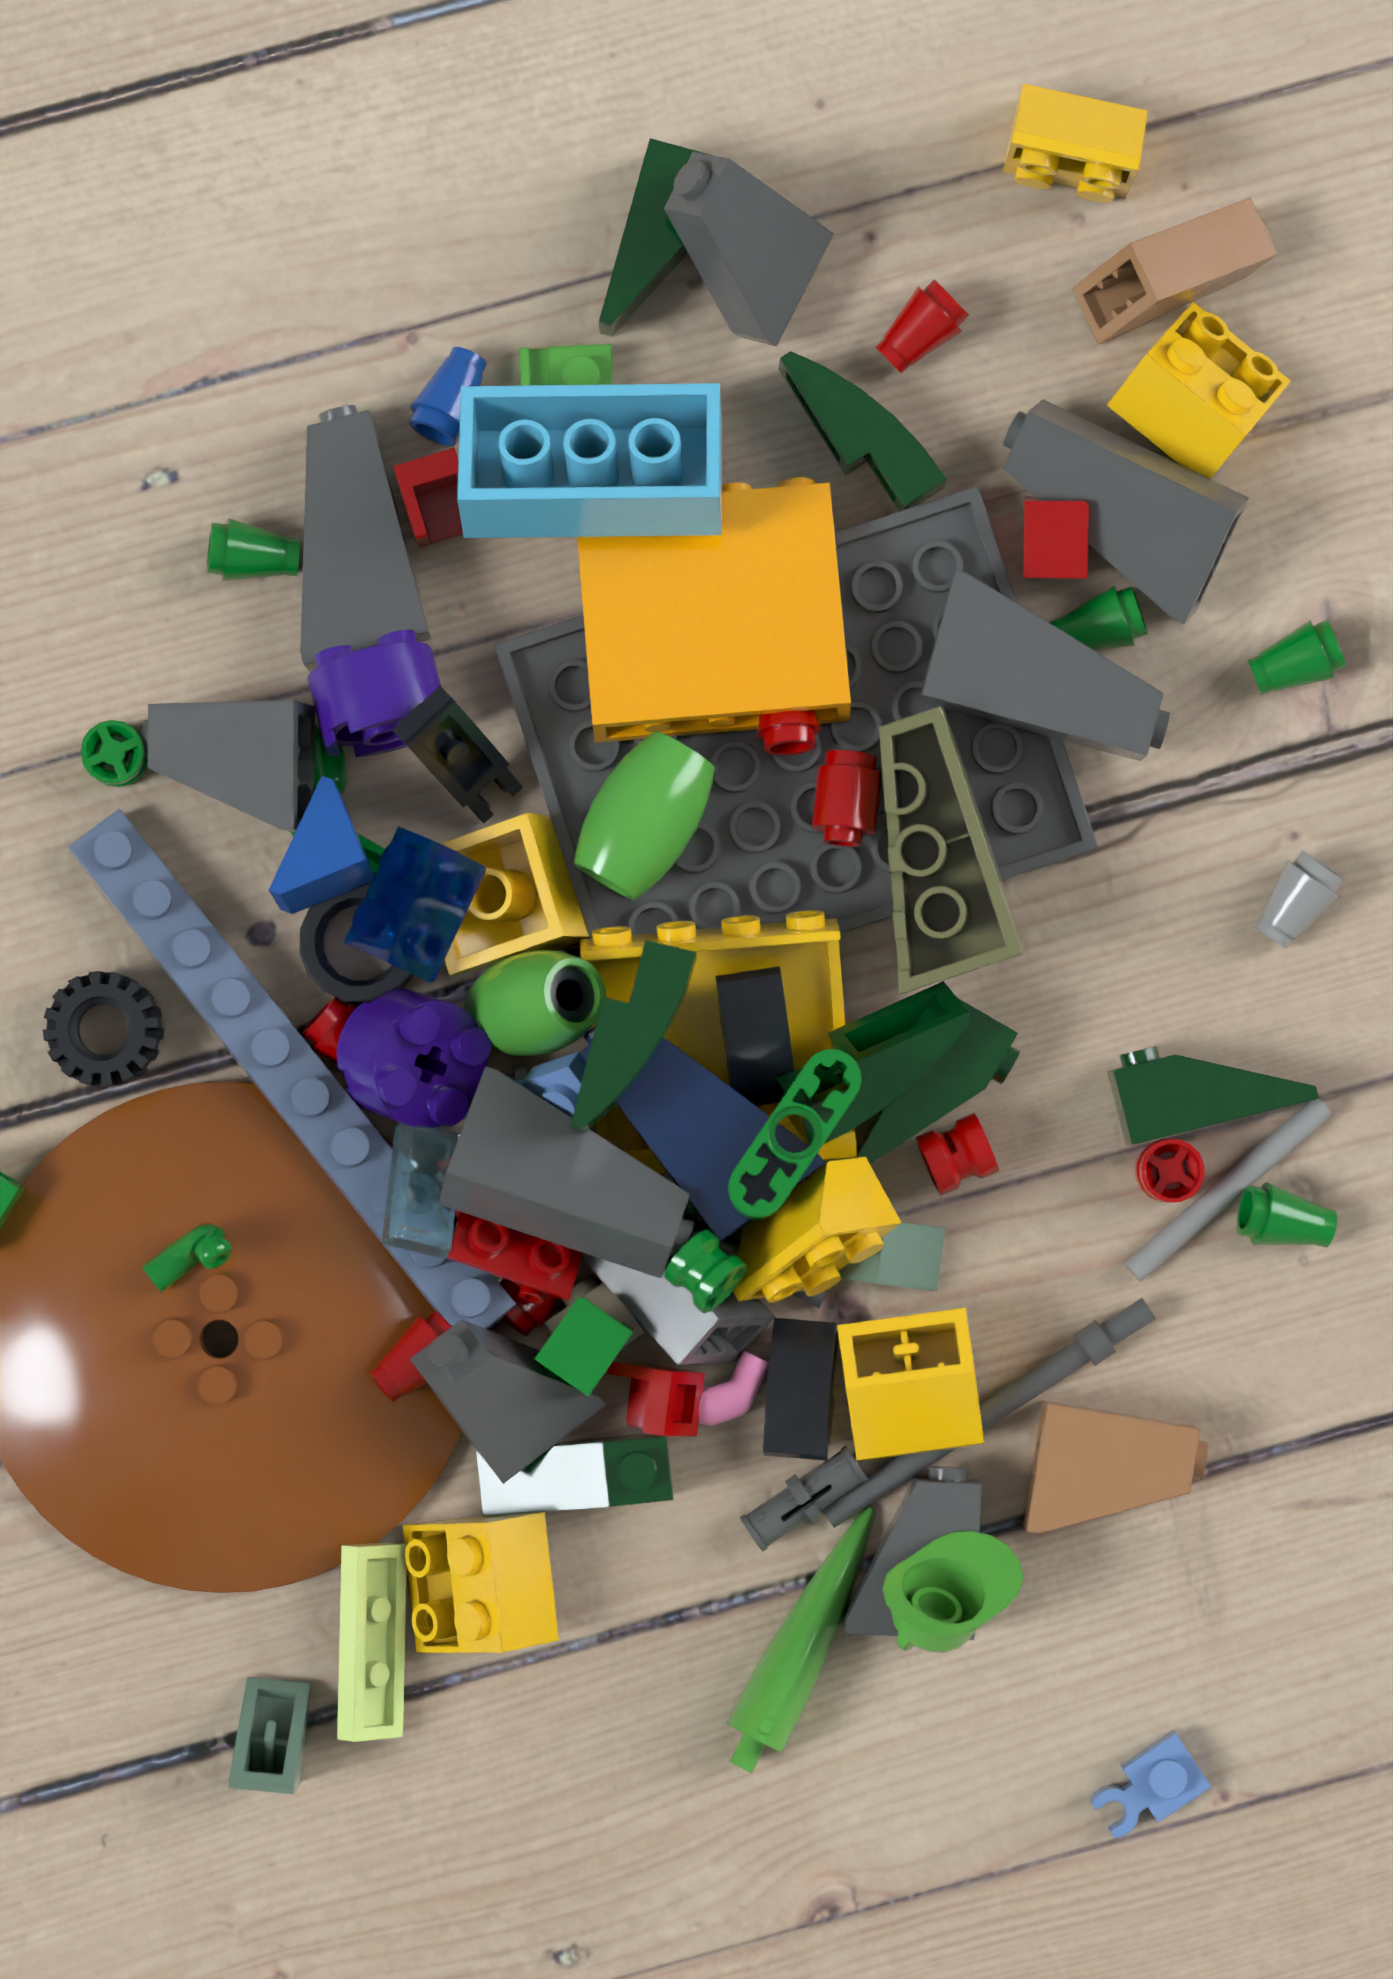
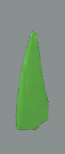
(798, 1651)

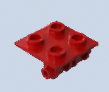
(531, 1262)

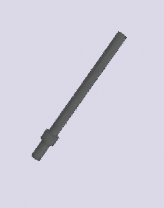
(1092, 1344)

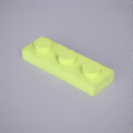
(372, 1641)

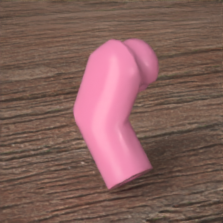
(737, 1395)

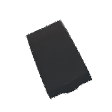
(755, 1032)
(800, 1389)

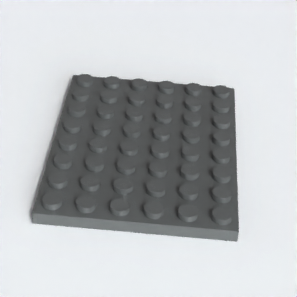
(756, 832)

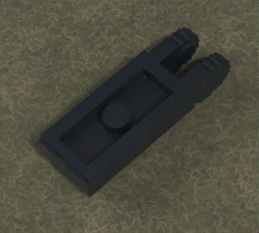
(456, 752)

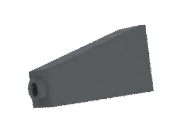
(1145, 511)
(354, 546)
(1030, 675)
(567, 1186)

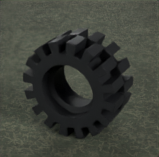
(64, 1029)

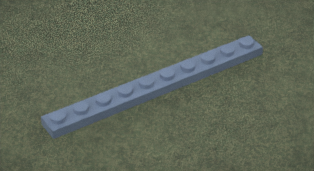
(271, 1053)

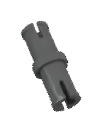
(804, 1498)

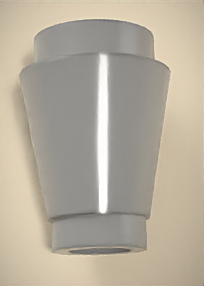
(1298, 899)

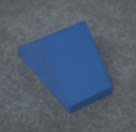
(322, 856)

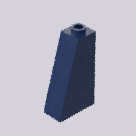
(701, 1133)

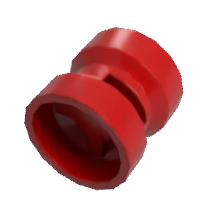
(957, 1154)
(1178, 1174)

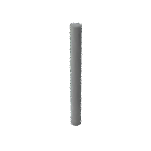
(1227, 1189)

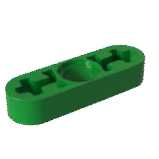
(807, 1084)

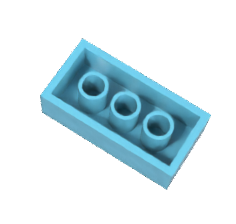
(590, 460)

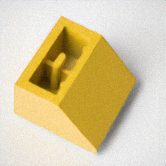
(1075, 143)
(1199, 391)
(817, 1231)
(911, 1384)
(480, 1583)

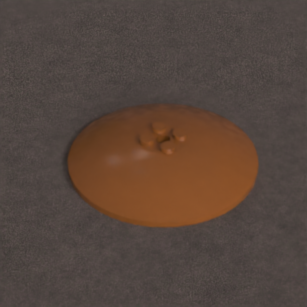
(122, 1417)

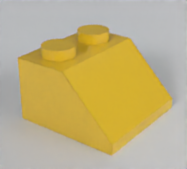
(522, 899)

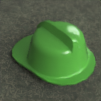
(951, 1590)

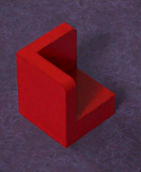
(431, 496)
(1055, 538)
(661, 1398)

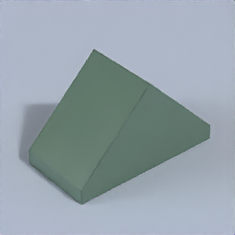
(907, 1260)
(271, 1736)

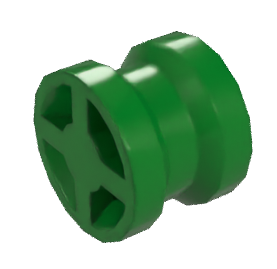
(109, 743)
(705, 1271)

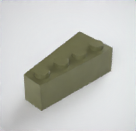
(943, 873)

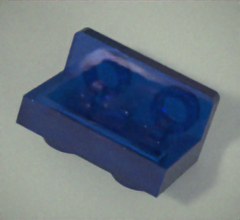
(415, 904)

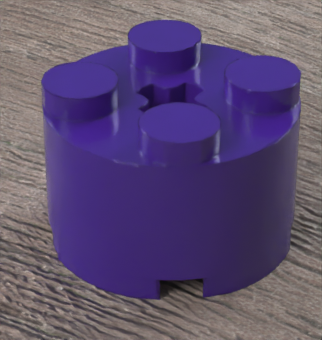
(370, 691)
(413, 1058)

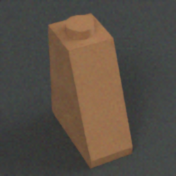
(1174, 269)
(1106, 1463)

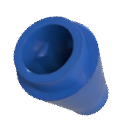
(438, 404)

